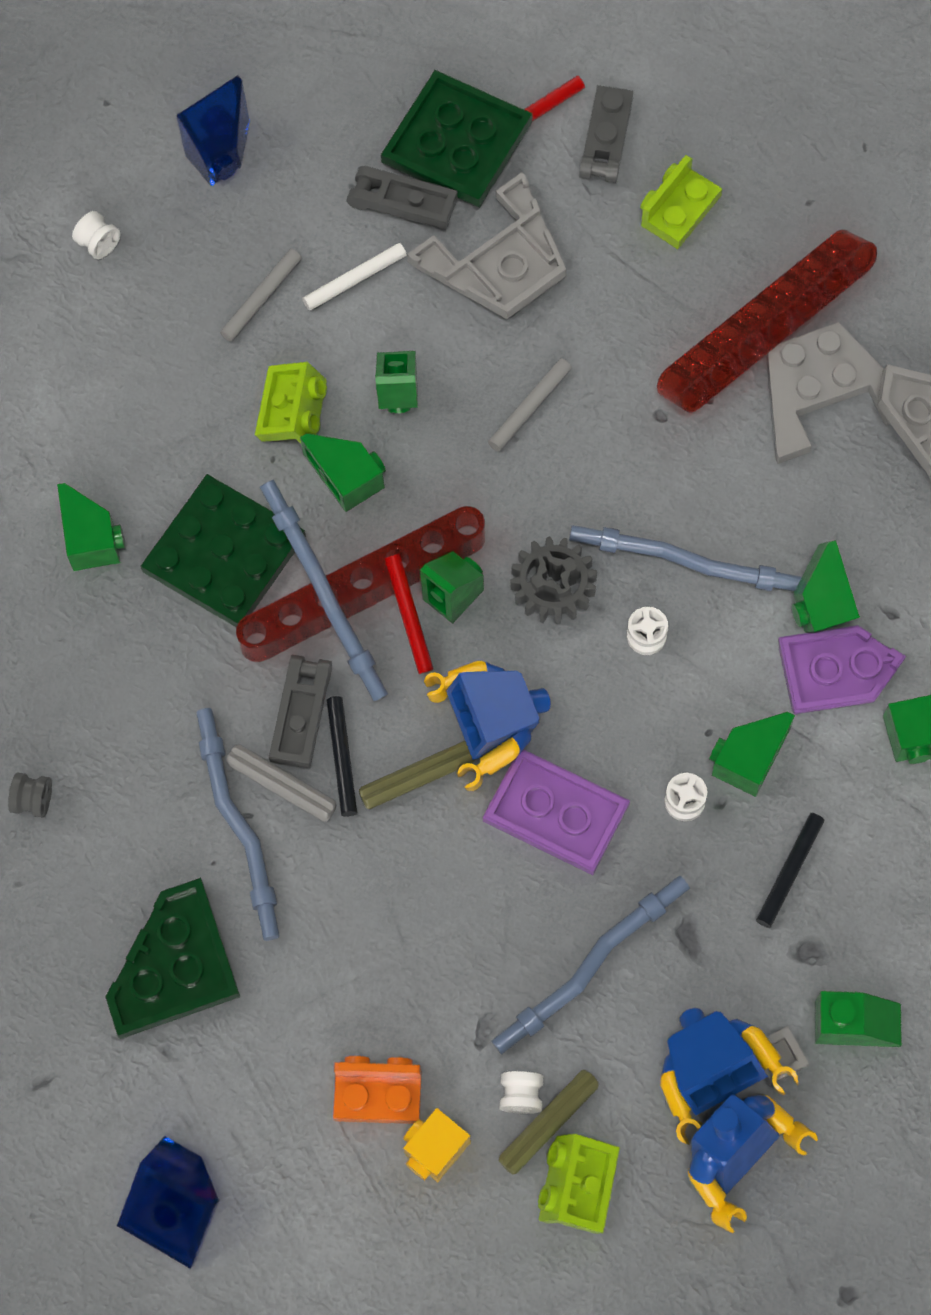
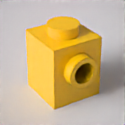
(434, 1145)

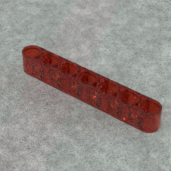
(766, 320)
(351, 599)

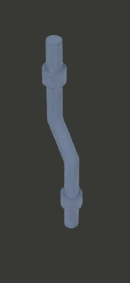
(610, 540)
(360, 660)
(262, 895)
(531, 1020)

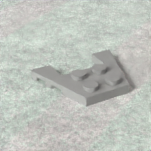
(507, 268)
(813, 374)

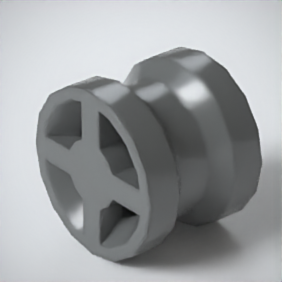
(30, 795)

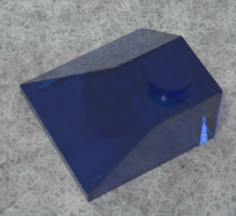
(216, 131)
(171, 1202)

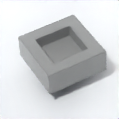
(789, 1051)

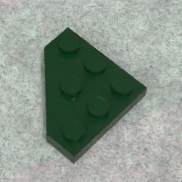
(172, 965)

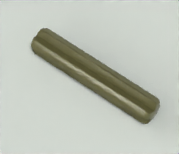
(415, 775)
(548, 1122)

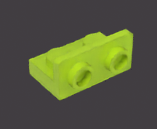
(678, 203)
(290, 402)
(578, 1182)

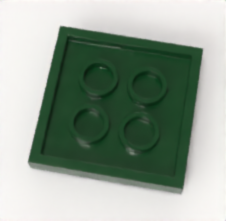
(457, 137)
(220, 551)

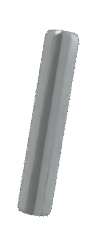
(281, 783)

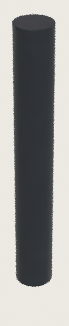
(341, 756)
(790, 870)

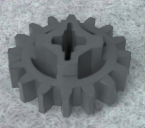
(545, 594)

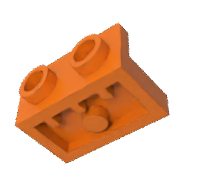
(377, 1090)

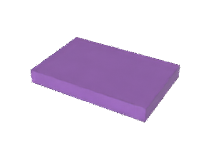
(556, 811)

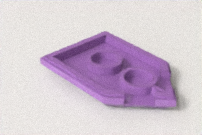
(835, 668)

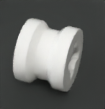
(96, 235)
(648, 621)
(688, 788)
(521, 1092)

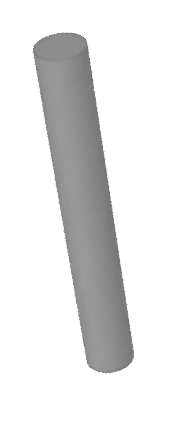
(260, 295)
(529, 405)

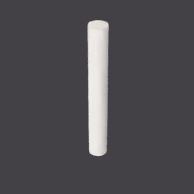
(354, 276)

